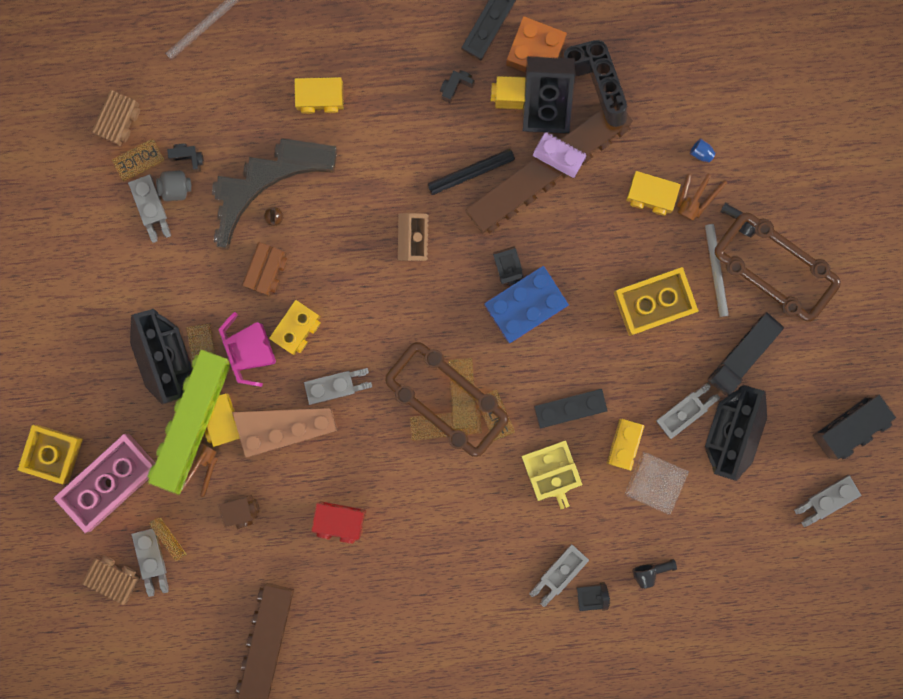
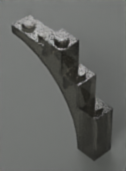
(237, 194)

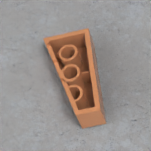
(275, 429)

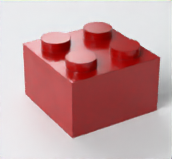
(338, 521)

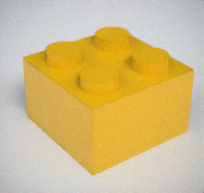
(50, 454)

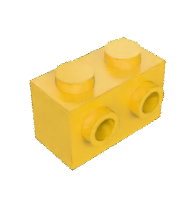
(295, 328)

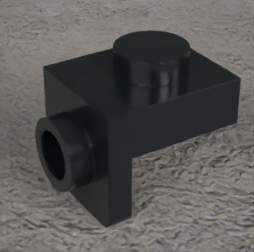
(450, 86)
(182, 152)
(508, 265)

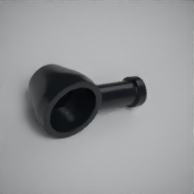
(747, 229)
(646, 574)

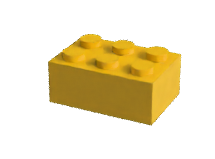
(655, 301)

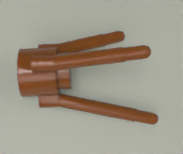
(690, 208)
(203, 456)

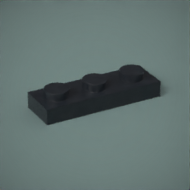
(487, 27)
(570, 408)

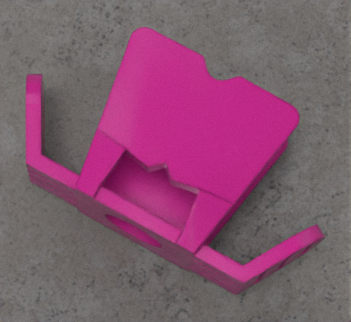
(247, 348)

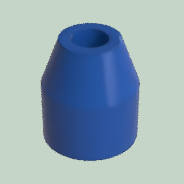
(702, 151)

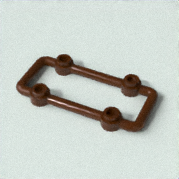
(765, 229)
(486, 402)

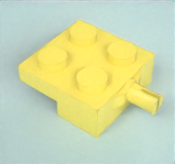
(552, 472)

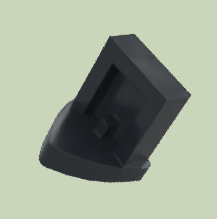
(593, 597)

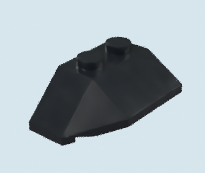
(159, 355)
(736, 432)

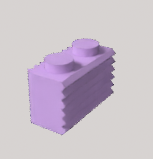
(559, 155)

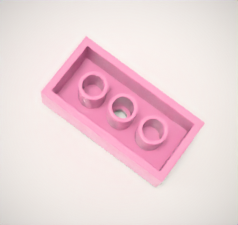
(90, 499)

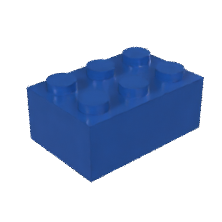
(526, 304)

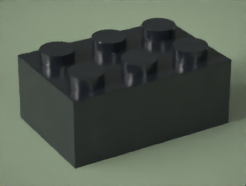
(548, 94)
(854, 427)

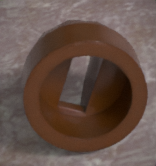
(278, 216)

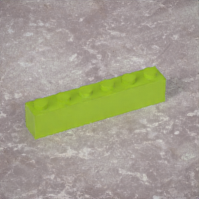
(189, 422)

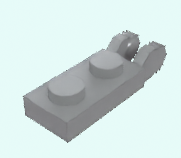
(149, 205)
(334, 386)
(685, 412)
(829, 500)
(150, 559)
(560, 573)

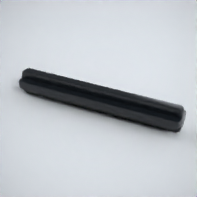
(471, 171)

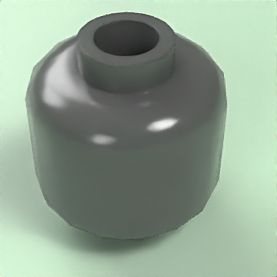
(173, 185)

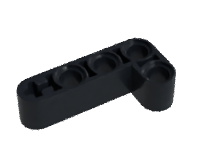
(586, 63)
(745, 354)

